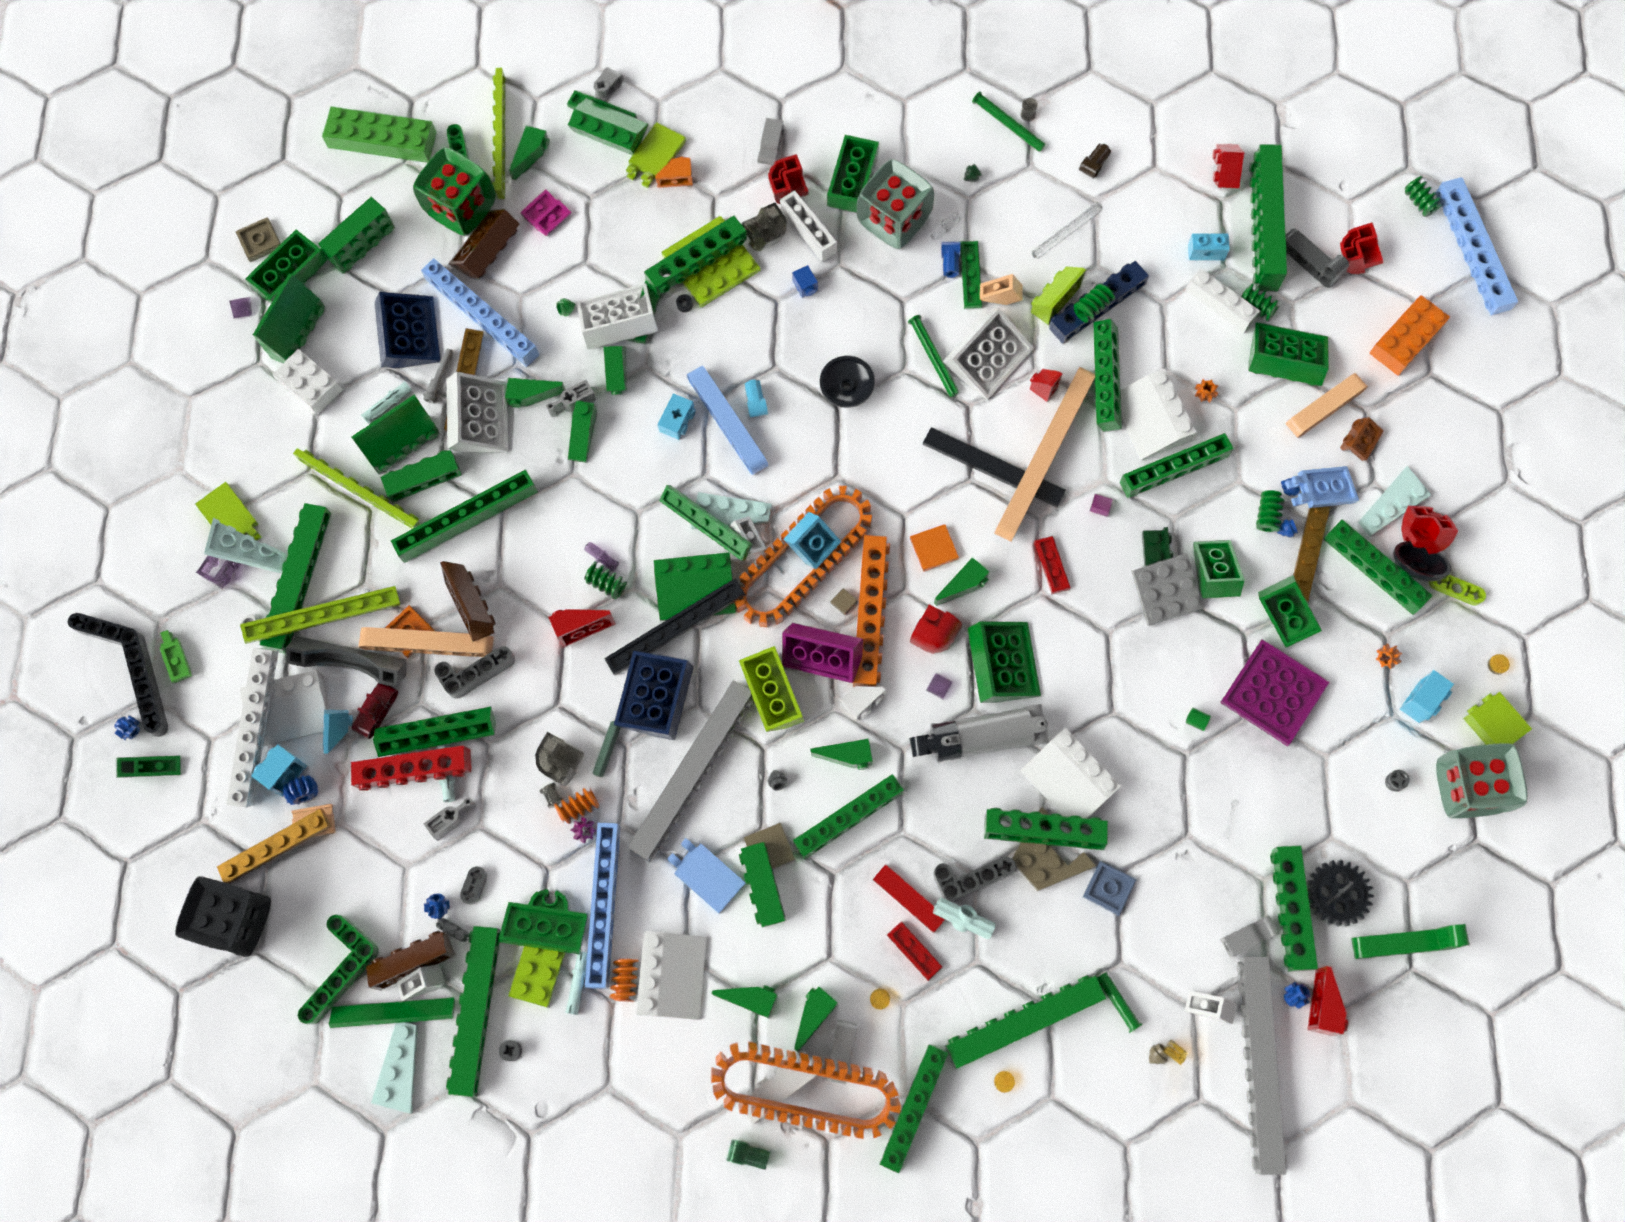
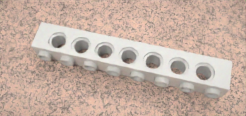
(252, 727)

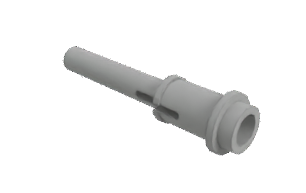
(434, 386)

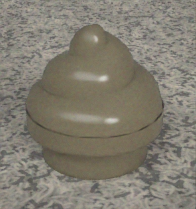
(1157, 1054)

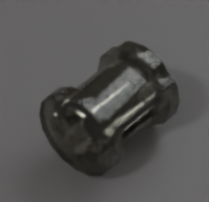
(1029, 108)
(551, 795)

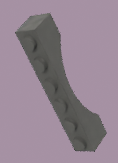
(381, 667)

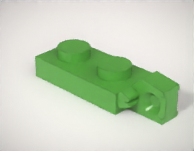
(174, 658)

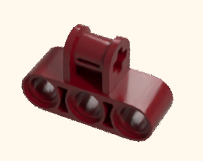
(374, 710)

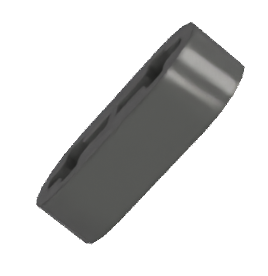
(469, 883)

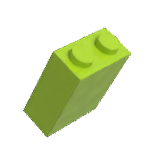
(1496, 721)

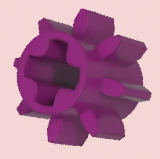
(588, 828)

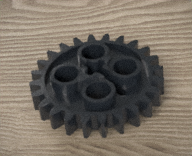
(1351, 908)

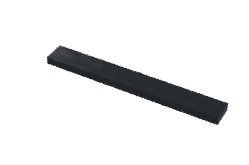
(988, 464)
(676, 625)

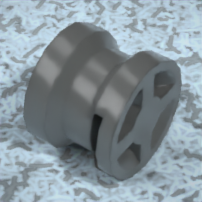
(1400, 777)
(514, 1050)

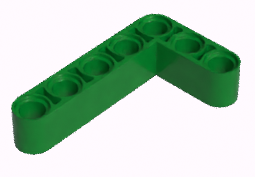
(1411, 942)
(343, 971)

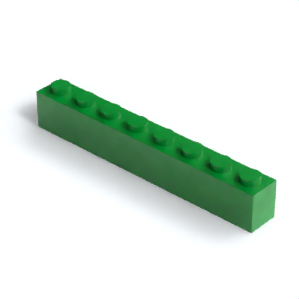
(464, 516)
(298, 568)
(474, 1012)
(1025, 1022)

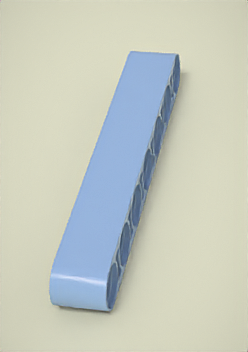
(727, 420)

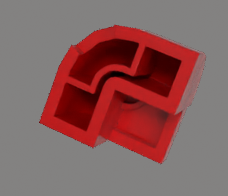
(786, 177)
(1361, 248)
(1428, 529)
(936, 630)

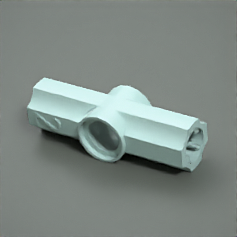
(964, 918)

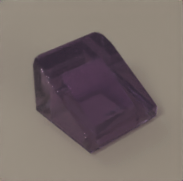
(241, 307)

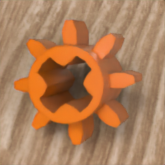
(1203, 389)
(1387, 651)

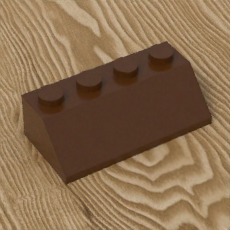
(485, 243)
(468, 600)
(429, 952)

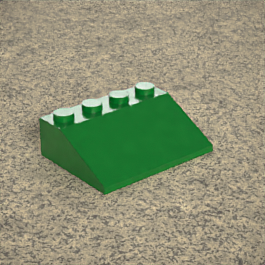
(288, 320)
(1289, 354)
(396, 434)
(689, 579)
(1003, 661)

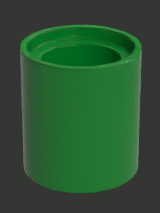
(1198, 719)

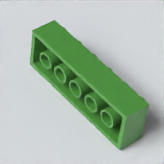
(379, 134)

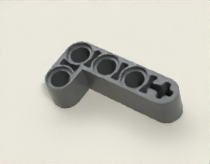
(1314, 260)
(476, 668)
(976, 876)

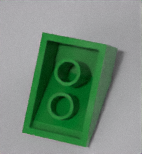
(1218, 569)
(1289, 611)
(815, 1012)

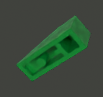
(529, 150)
(529, 392)
(581, 431)
(964, 582)
(849, 754)
(147, 766)
(750, 998)

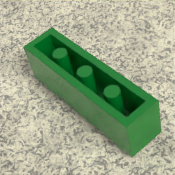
(421, 475)
(763, 885)

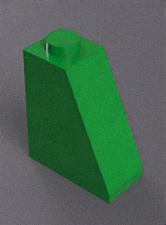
(615, 369)

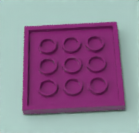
(1274, 692)

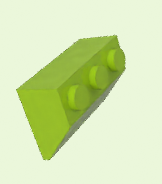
(1057, 293)

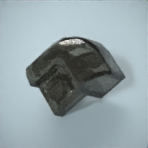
(766, 227)
(557, 759)

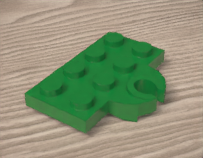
(544, 924)

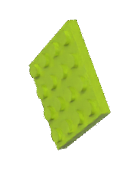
(719, 276)

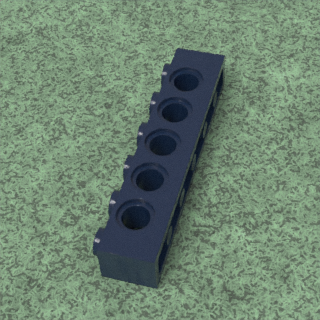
(1137, 279)

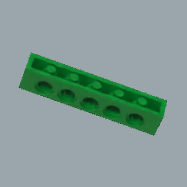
(700, 246)
(1107, 375)
(1176, 465)
(1377, 567)
(434, 731)
(848, 816)
(1035, 834)
(1302, 918)
(913, 1109)

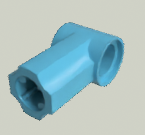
(756, 402)

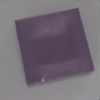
(939, 686)

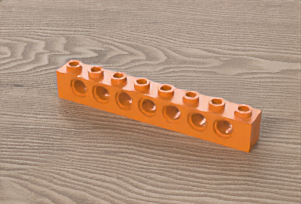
(871, 546)

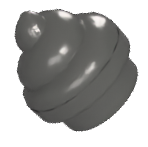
(777, 780)

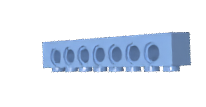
(1463, 217)
(480, 312)
(602, 906)

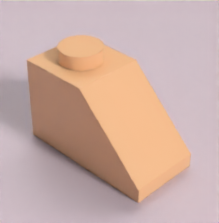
(1002, 290)

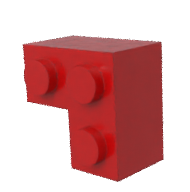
(1229, 165)

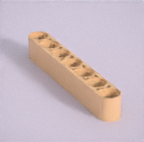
(424, 642)

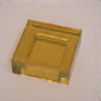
(1175, 1052)

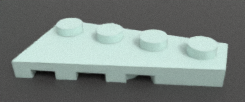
(1394, 501)
(731, 509)
(234, 546)
(398, 1069)

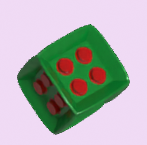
(454, 191)

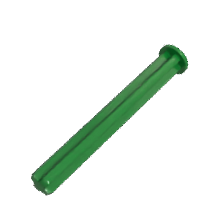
(1008, 121)
(933, 355)

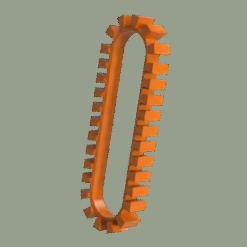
(845, 549)
(890, 1091)

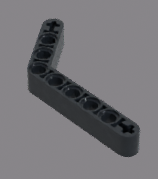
(134, 666)

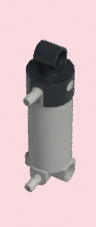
(983, 734)

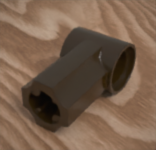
(1092, 165)

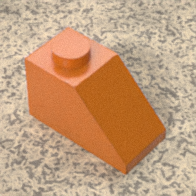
(675, 173)

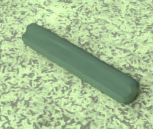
(606, 750)

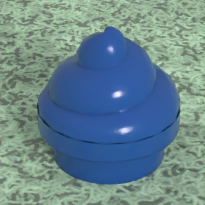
(1290, 492)
(1288, 528)

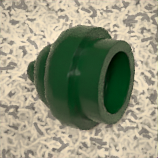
(972, 173)

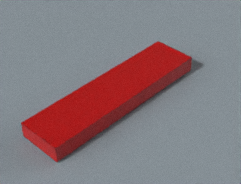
(908, 898)

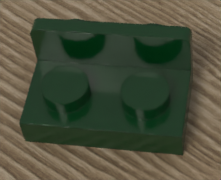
(1156, 545)

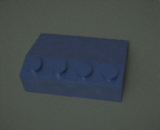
(406, 330)
(654, 695)

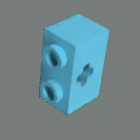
(1208, 246)
(676, 407)

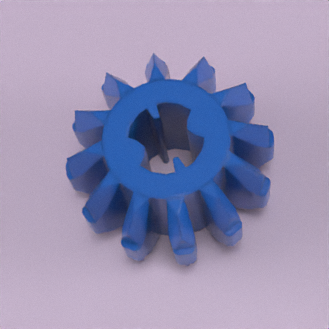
(300, 790)

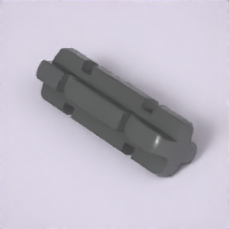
(452, 929)

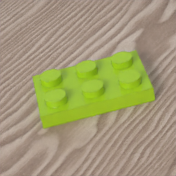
(536, 975)

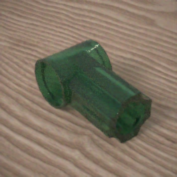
(742, 1153)

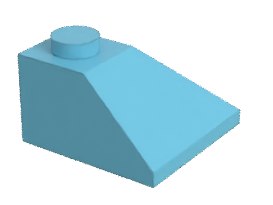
(335, 727)

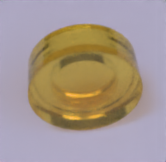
(1498, 664)
(879, 999)
(1004, 1081)

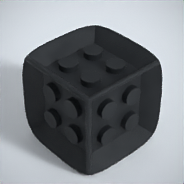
(223, 916)

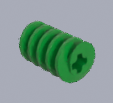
(1422, 197)
(1093, 302)
(1260, 302)
(1269, 511)
(604, 581)

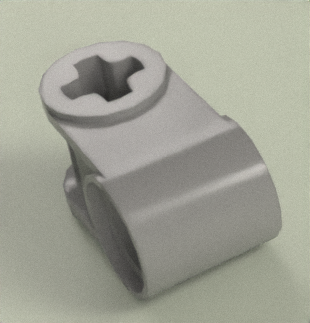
(607, 84)

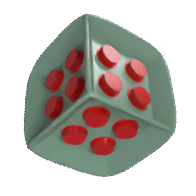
(895, 203)
(1481, 781)

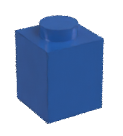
(805, 281)

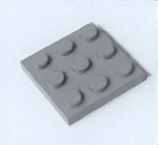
(1167, 589)

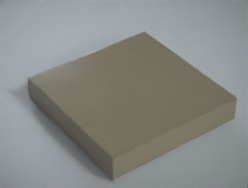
(258, 239)
(776, 844)

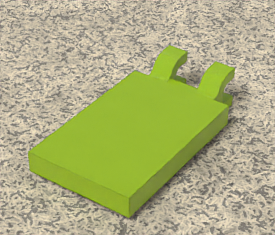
(654, 153)
(229, 510)

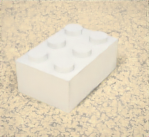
(307, 382)

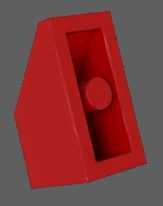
(1045, 383)

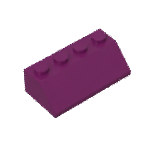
(821, 652)

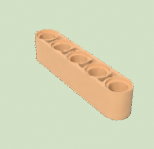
(1326, 405)

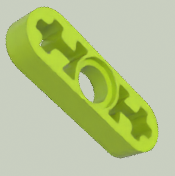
(1469, 598)

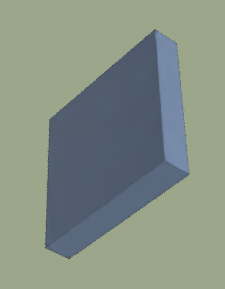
(1109, 888)

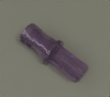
(601, 556)

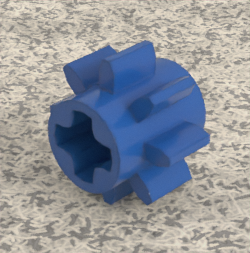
(127, 727)
(436, 906)
(1296, 995)

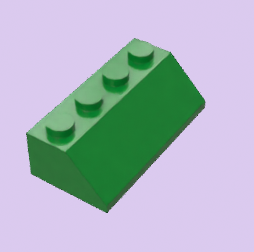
(608, 126)

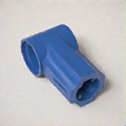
(950, 253)

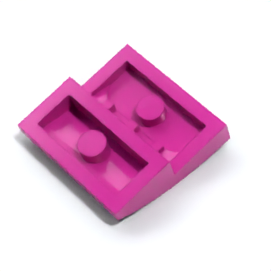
(545, 212)

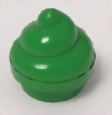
(565, 307)

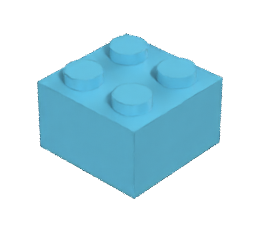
(812, 540)
(1427, 696)
(278, 769)

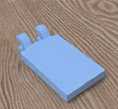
(1324, 487)
(707, 875)

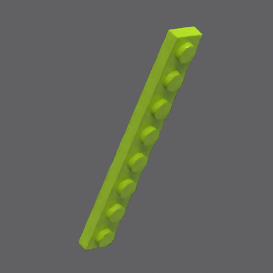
(499, 127)
(352, 485)
(319, 614)

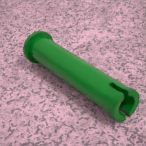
(1119, 1002)

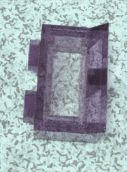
(217, 570)

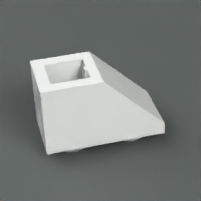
(861, 699)

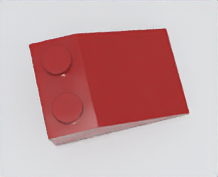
(577, 624)
(1326, 1009)

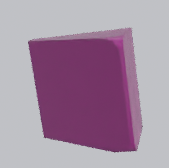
(1101, 505)

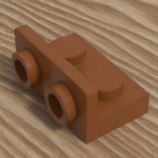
(1362, 438)

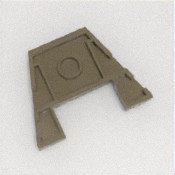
(1044, 866)

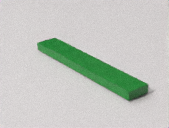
(706, 522)
(392, 1012)

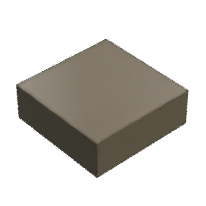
(843, 601)

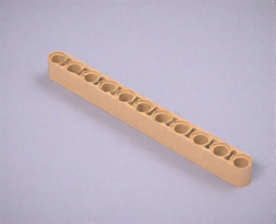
(1045, 454)

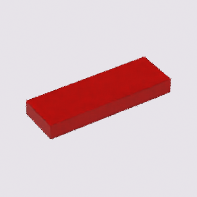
(1052, 565)
(914, 951)

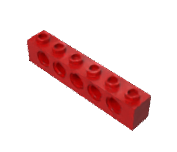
(362, 770)

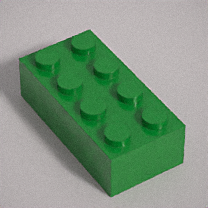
(852, 172)
(357, 235)
(293, 256)

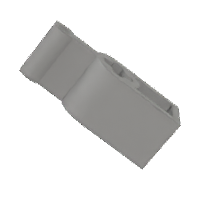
(770, 141)
(578, 392)
(440, 824)
(1249, 936)

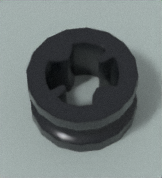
(684, 297)

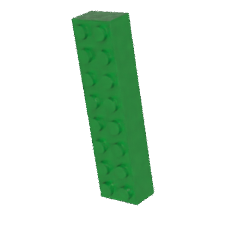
(1268, 218)

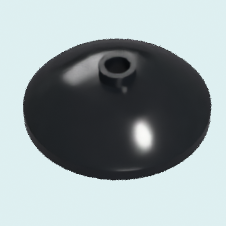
(851, 372)
(1420, 563)

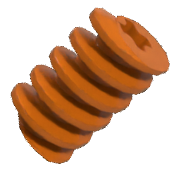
(577, 805)
(623, 979)

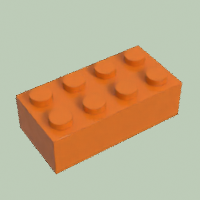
(1409, 335)

